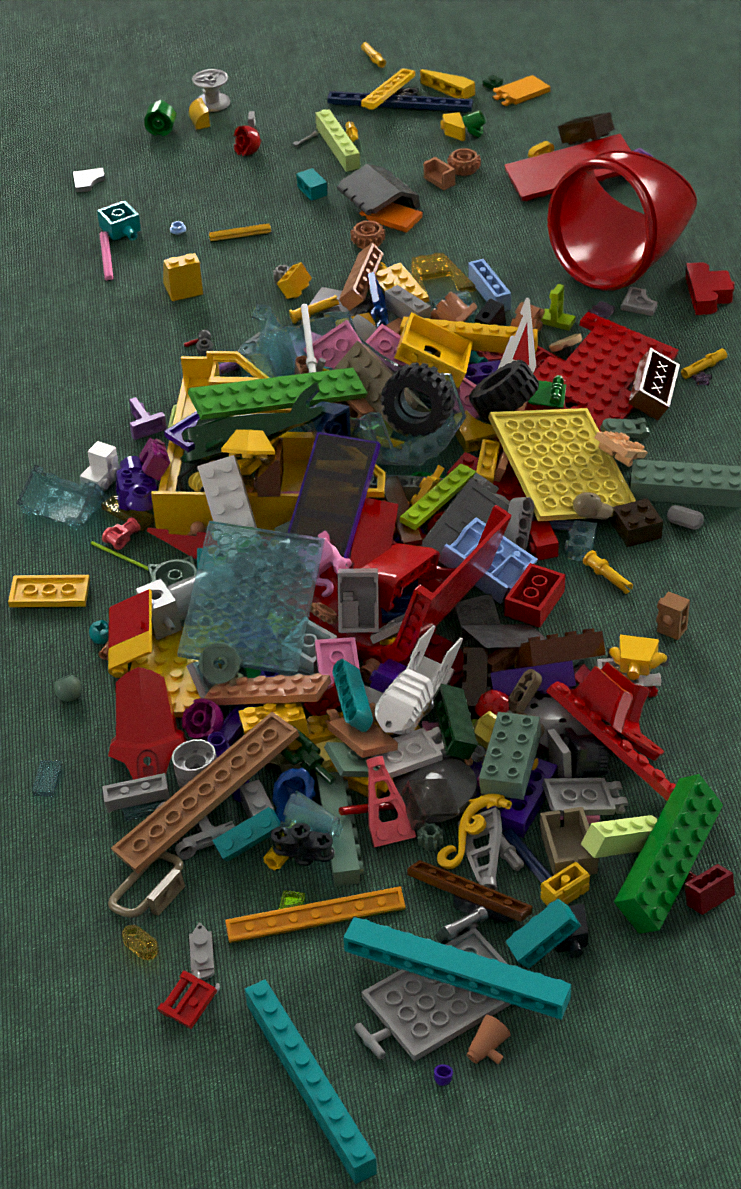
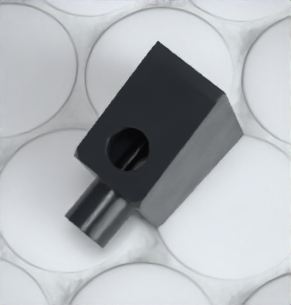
(492, 314)
(579, 938)

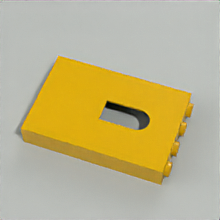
(452, 347)

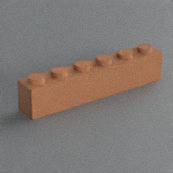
(358, 281)

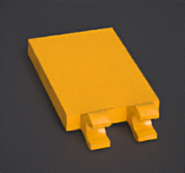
(521, 90)

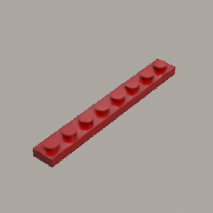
(609, 737)

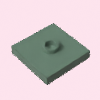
(346, 760)

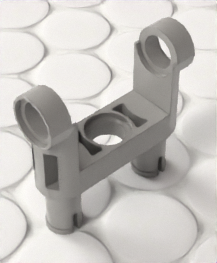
(202, 839)

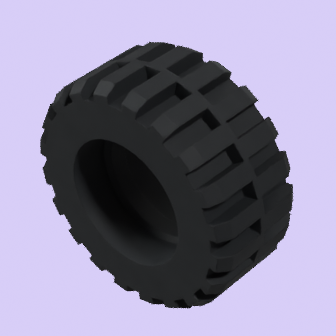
(504, 389)
(406, 417)

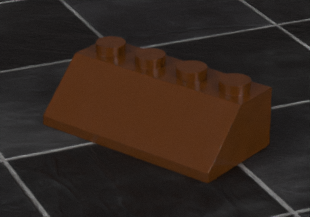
(270, 474)
(561, 649)

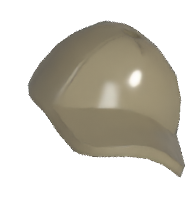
(590, 506)

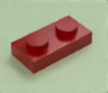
(328, 701)

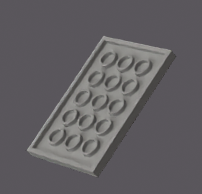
(430, 1012)

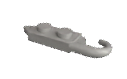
(202, 954)

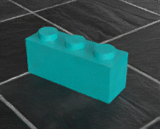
(247, 834)
(543, 933)

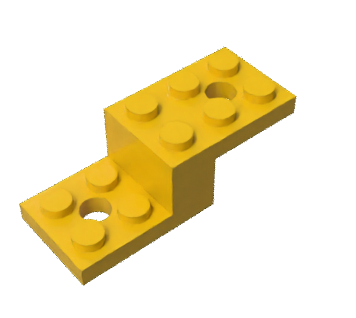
(292, 713)

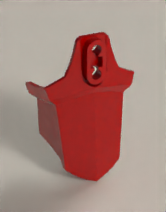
(618, 705)
(144, 723)

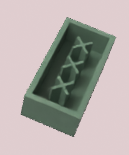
(510, 755)

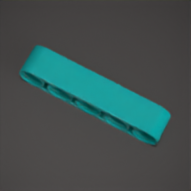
(352, 695)

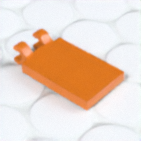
(396, 217)

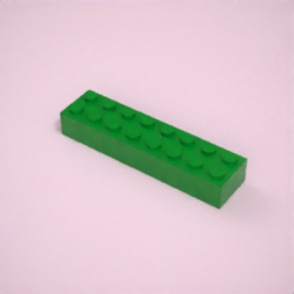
(668, 854)

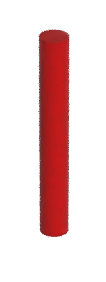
(356, 809)

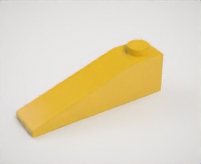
(449, 84)

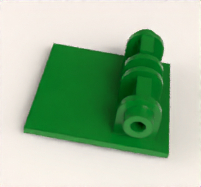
(550, 393)

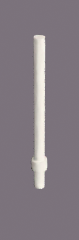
(311, 361)

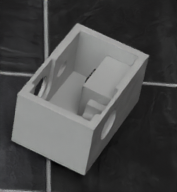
(358, 600)

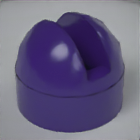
(443, 1075)

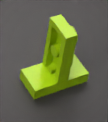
(554, 315)

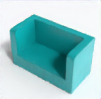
(311, 184)

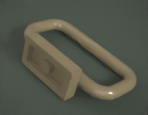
(159, 897)

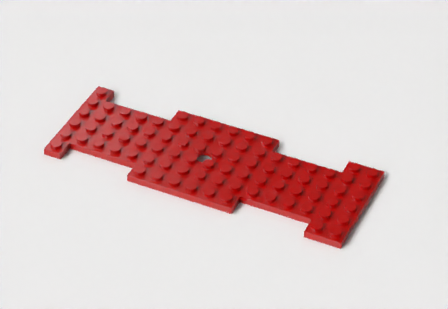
(595, 379)

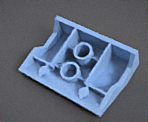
(506, 566)

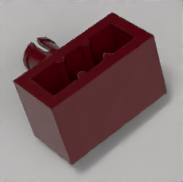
(709, 888)

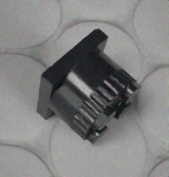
(588, 754)

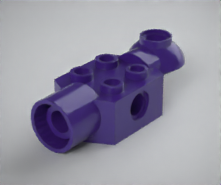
(134, 486)

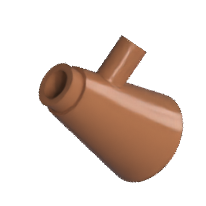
(487, 1039)

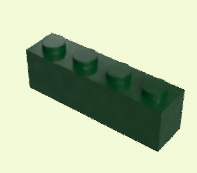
(454, 721)

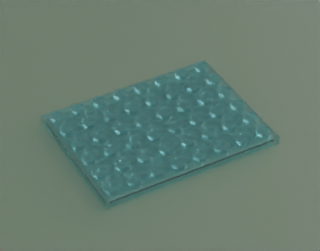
(254, 595)

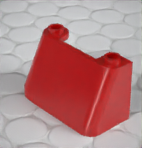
(400, 567)

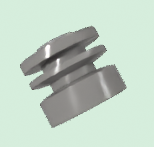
(191, 759)

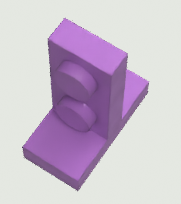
(145, 423)

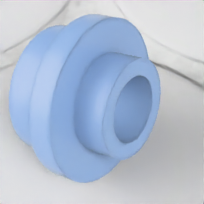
(177, 228)

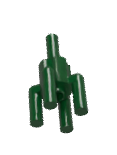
(309, 756)

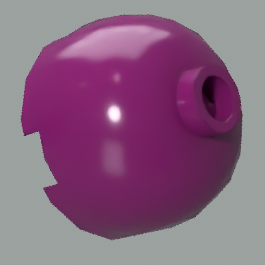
(202, 719)

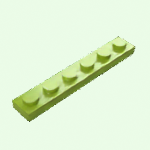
(437, 497)

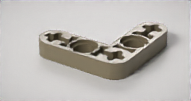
(518, 707)

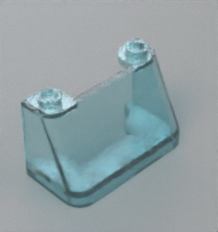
(60, 498)

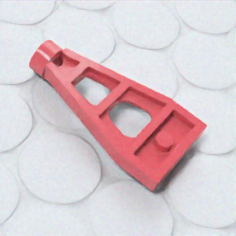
(391, 831)

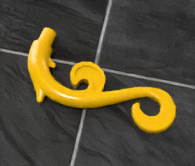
(475, 828)

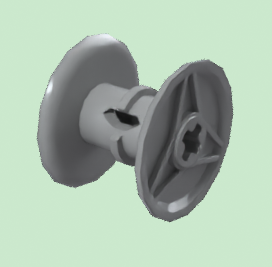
(211, 81)

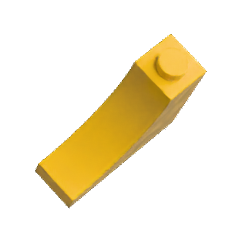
(473, 432)

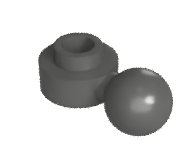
(204, 343)

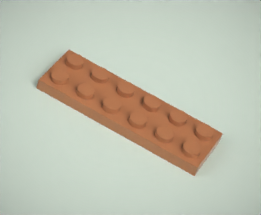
(269, 689)

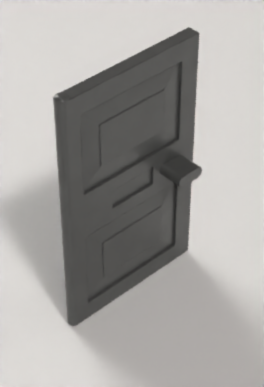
(470, 503)

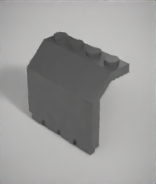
(374, 188)

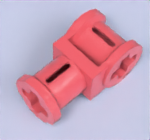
(121, 534)

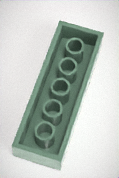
(686, 483)

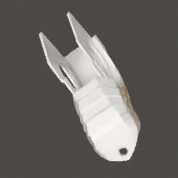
(412, 691)

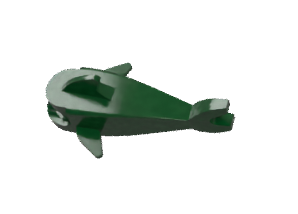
(213, 433)

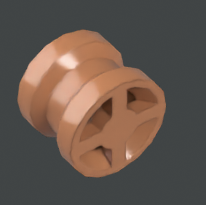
(367, 669)

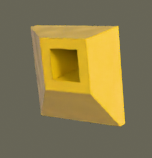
(248, 443)

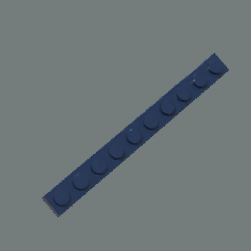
(404, 101)

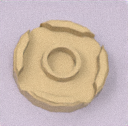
(568, 341)

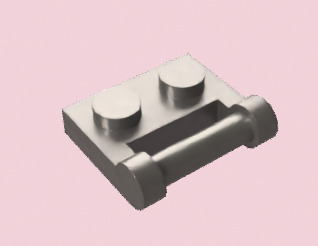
(466, 923)

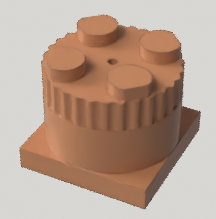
(452, 309)

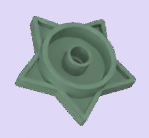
(172, 570)

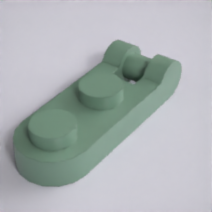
(627, 426)

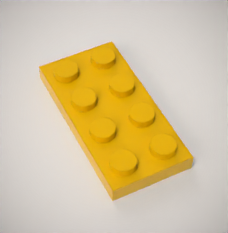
(49, 591)

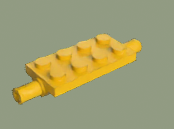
(399, 276)

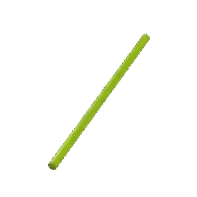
(119, 555)

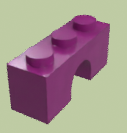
(154, 458)

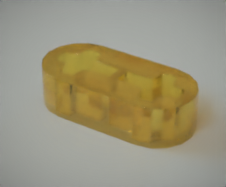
(136, 945)

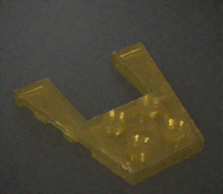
(437, 266)

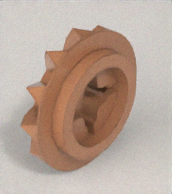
(324, 613)

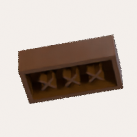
(654, 384)

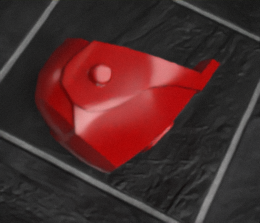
(492, 701)

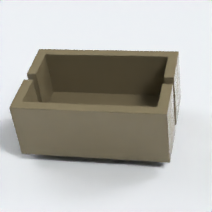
(564, 843)

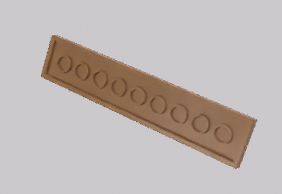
(204, 792)

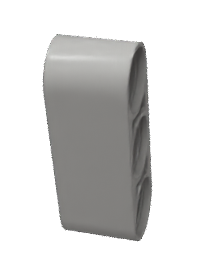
(520, 522)

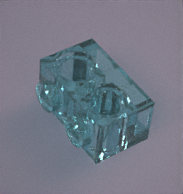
(581, 540)

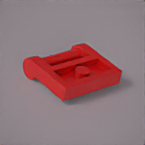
(192, 1003)

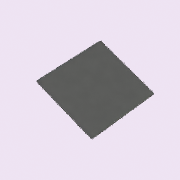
(502, 635)

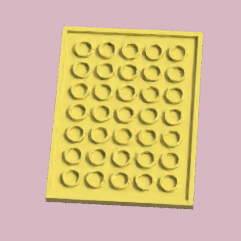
(559, 460)

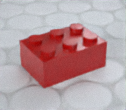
(534, 595)

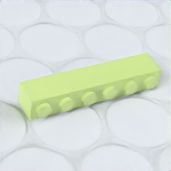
(337, 140)

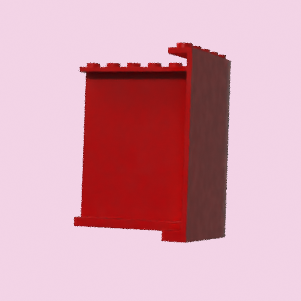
(430, 599)

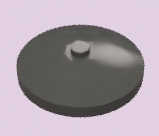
(459, 776)

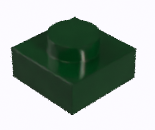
(492, 82)

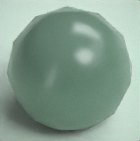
(67, 688)

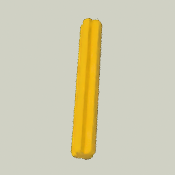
(240, 232)

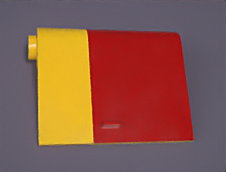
(129, 632)

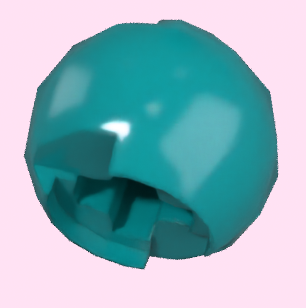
(99, 632)

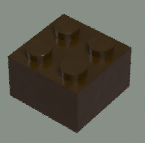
(637, 522)

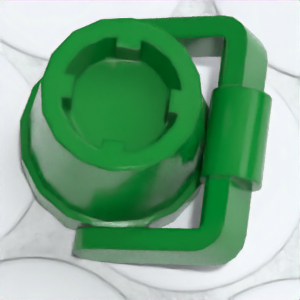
(474, 123)

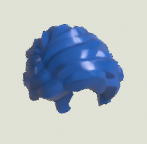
(287, 784)

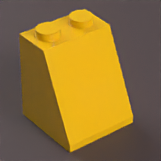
(182, 277)

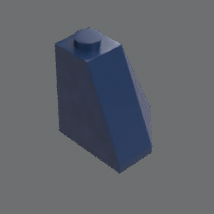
(334, 421)

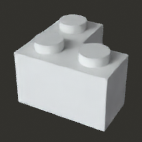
(102, 467)

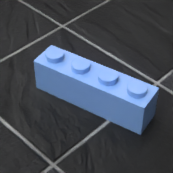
(488, 283)

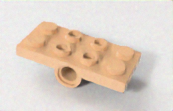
(618, 445)

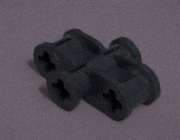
(305, 844)

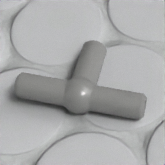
(371, 1040)

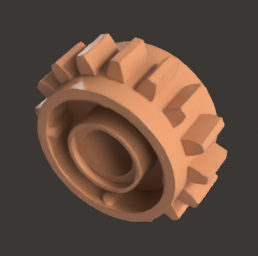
(464, 161)
(367, 232)

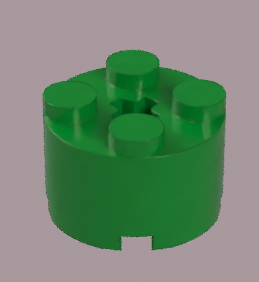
(160, 118)

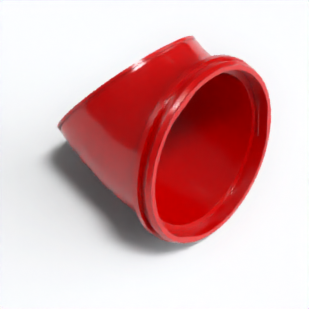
(607, 241)

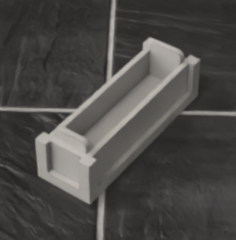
(135, 792)

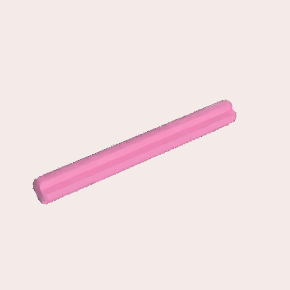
(106, 256)

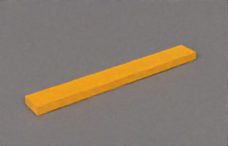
(315, 914)

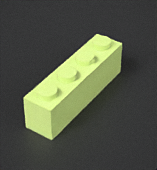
(618, 836)

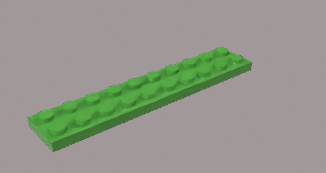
(274, 393)

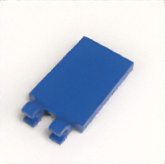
(378, 301)

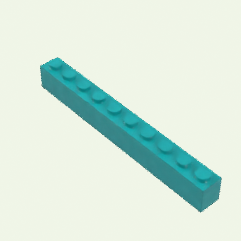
(458, 967)
(311, 1082)

